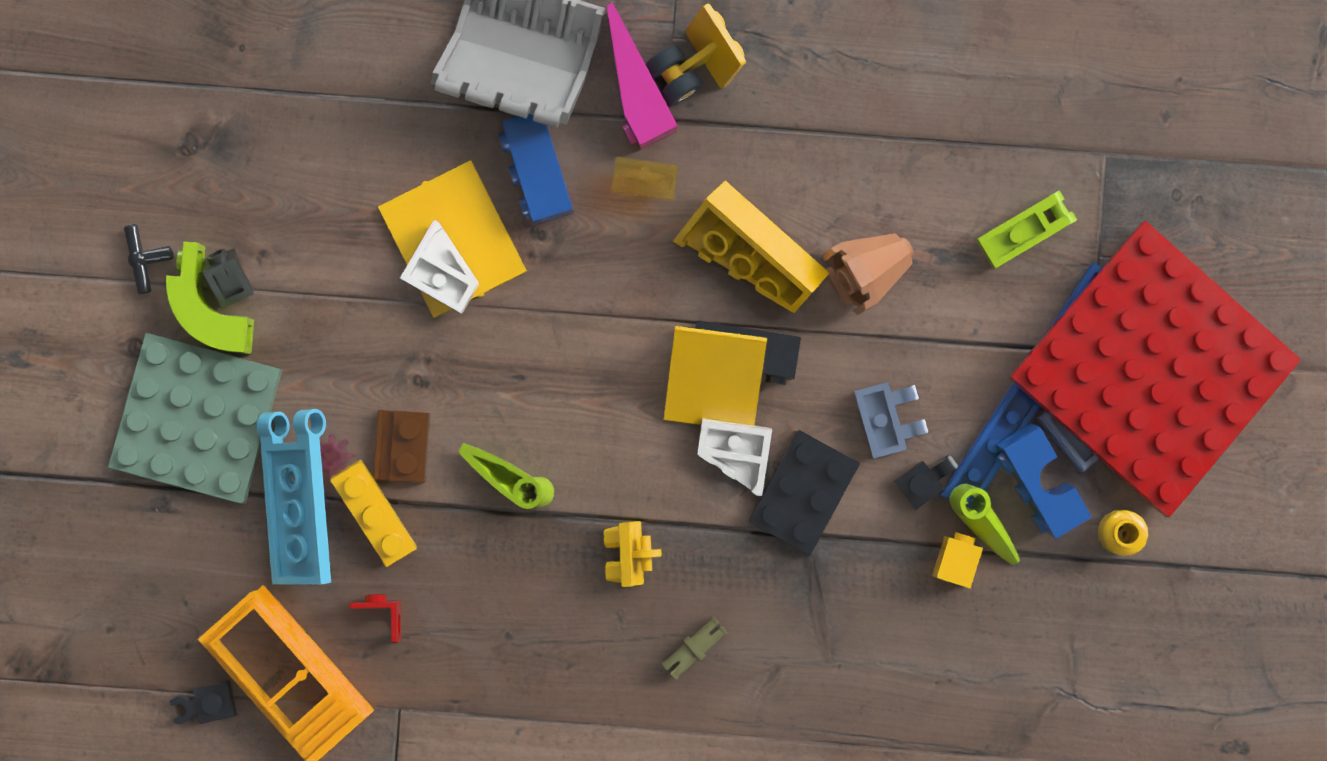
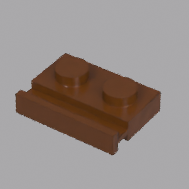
(401, 446)

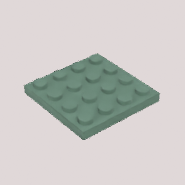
(194, 418)

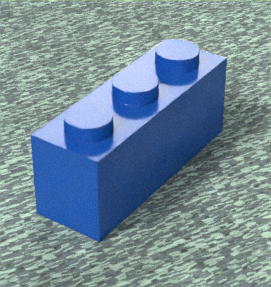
(535, 169)

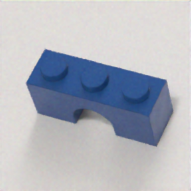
(1025, 456)

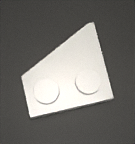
(441, 270)
(737, 450)

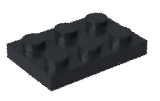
(804, 492)

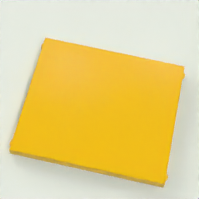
(714, 376)

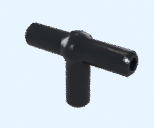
(139, 259)

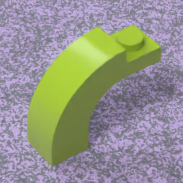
(195, 313)

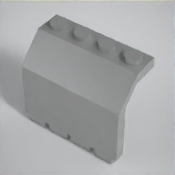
(521, 56)

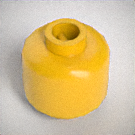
(1134, 531)

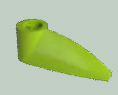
(509, 479)
(983, 520)

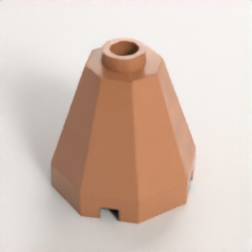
(867, 268)

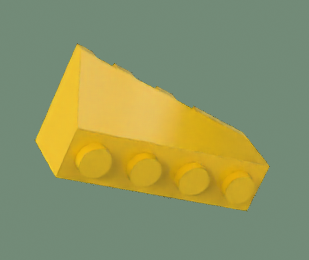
(751, 248)

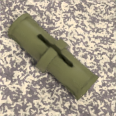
(694, 647)

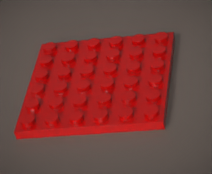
(1155, 369)

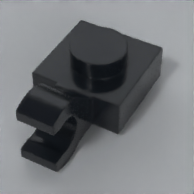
(922, 483)

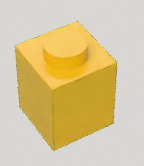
(958, 560)

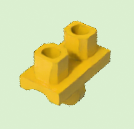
(634, 554)

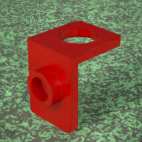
(380, 601)

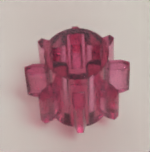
(338, 463)

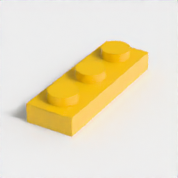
(373, 513)

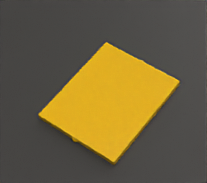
(469, 220)

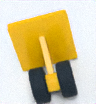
(714, 49)

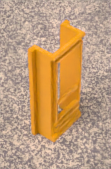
(325, 722)

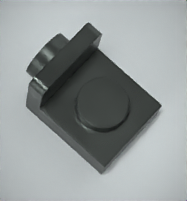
(226, 277)

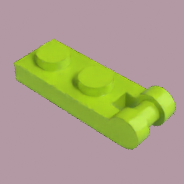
(1025, 230)

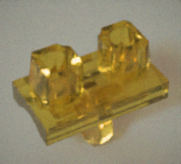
(644, 178)

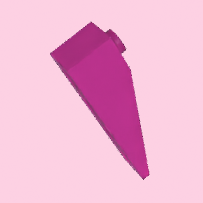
(642, 103)

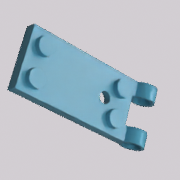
(295, 507)

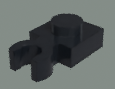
(209, 702)

